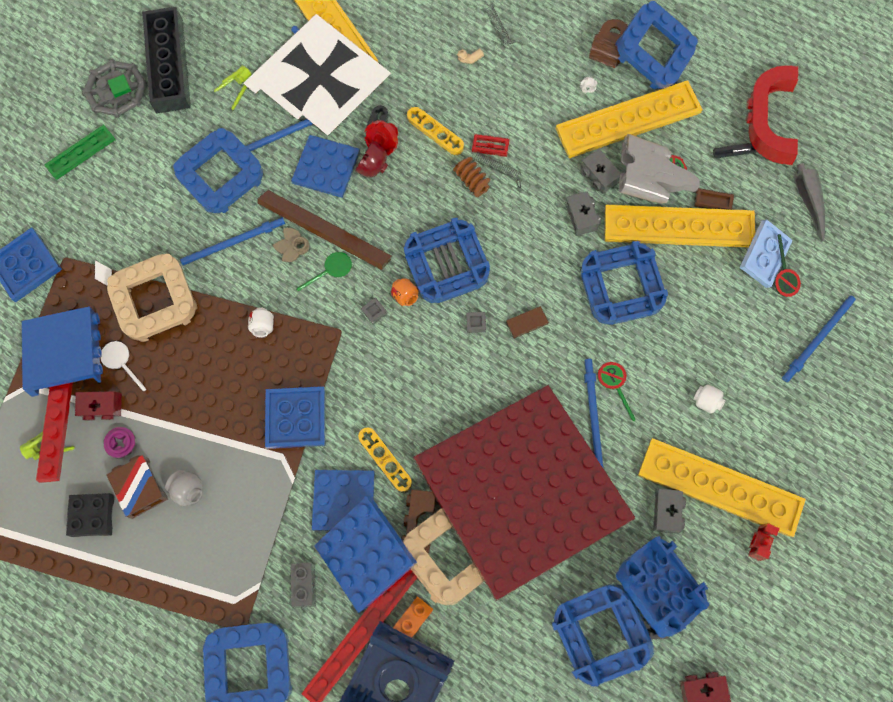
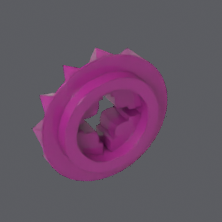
(110, 442)

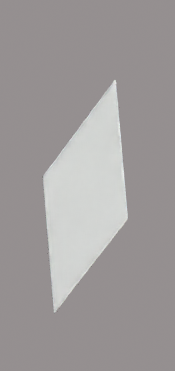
(102, 273)

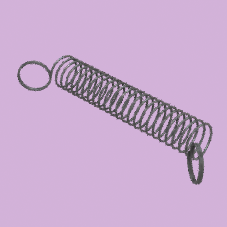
(513, 41)
(511, 168)

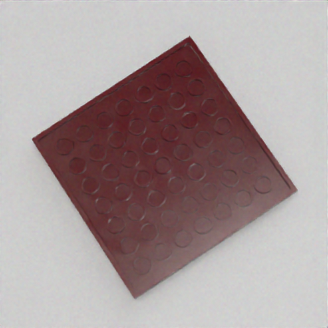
(523, 491)

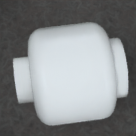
(260, 322)
(709, 398)

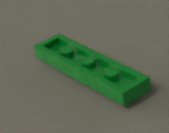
(79, 152)

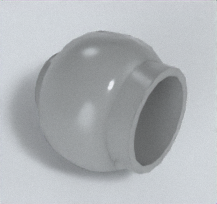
(184, 488)

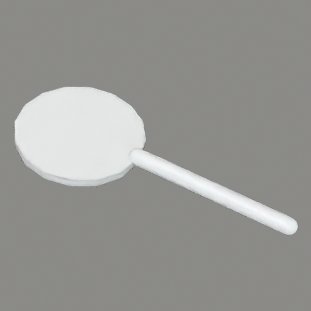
(115, 356)

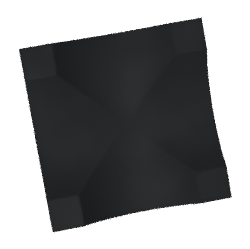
(90, 515)

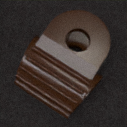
(603, 45)

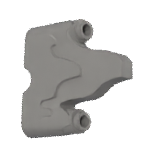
(650, 171)

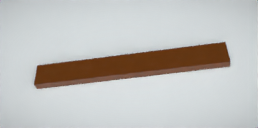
(324, 229)

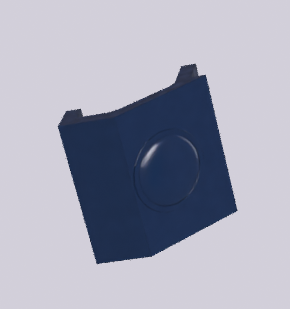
(397, 657)

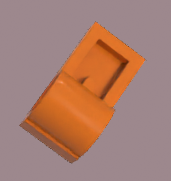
(413, 617)

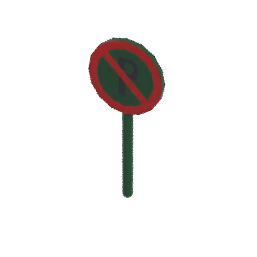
(786, 281)

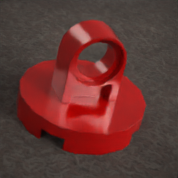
(384, 134)

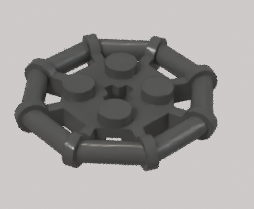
(104, 90)

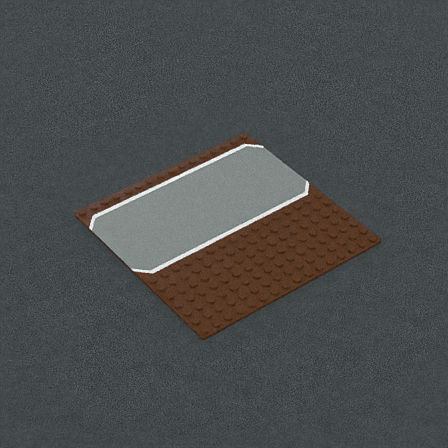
(196, 416)

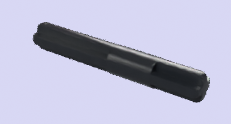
(733, 150)

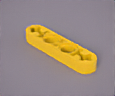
(437, 129)
(385, 459)

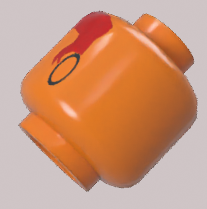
(404, 292)

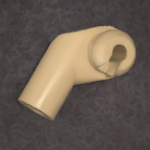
(463, 57)

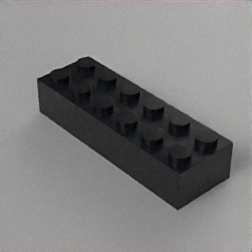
(166, 60)

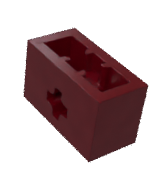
(87, 403)
(716, 683)

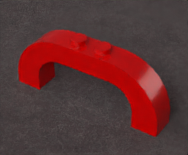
(765, 142)

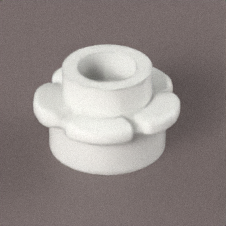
(590, 83)

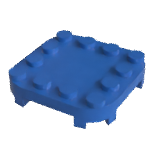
(662, 587)

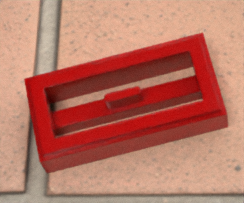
(486, 150)

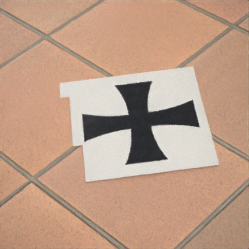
(319, 75)

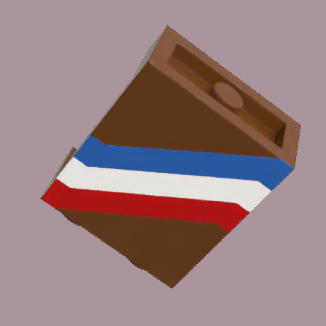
(136, 487)

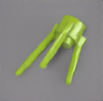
(240, 77)
(33, 447)

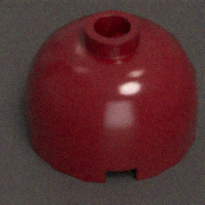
(373, 161)

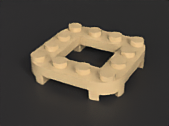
(159, 321)
(426, 570)

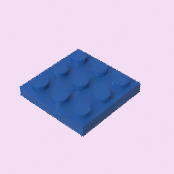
(325, 166)
(26, 264)
(295, 417)
(337, 494)

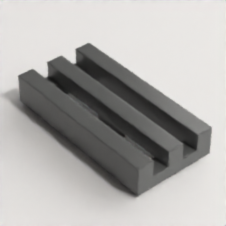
(443, 248)

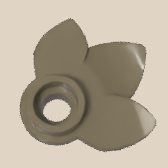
(289, 245)

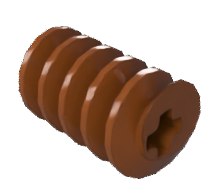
(472, 176)

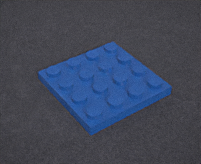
(365, 554)

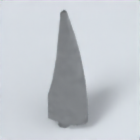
(811, 192)

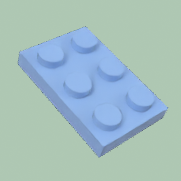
(763, 254)

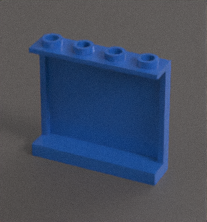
(60, 349)

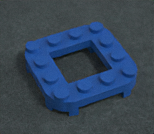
(632, 53)
(231, 191)
(620, 257)
(457, 285)
(244, 636)
(577, 648)

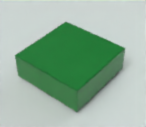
(119, 86)

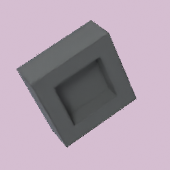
(374, 310)
(476, 322)

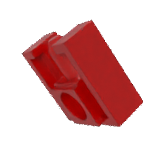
(762, 542)

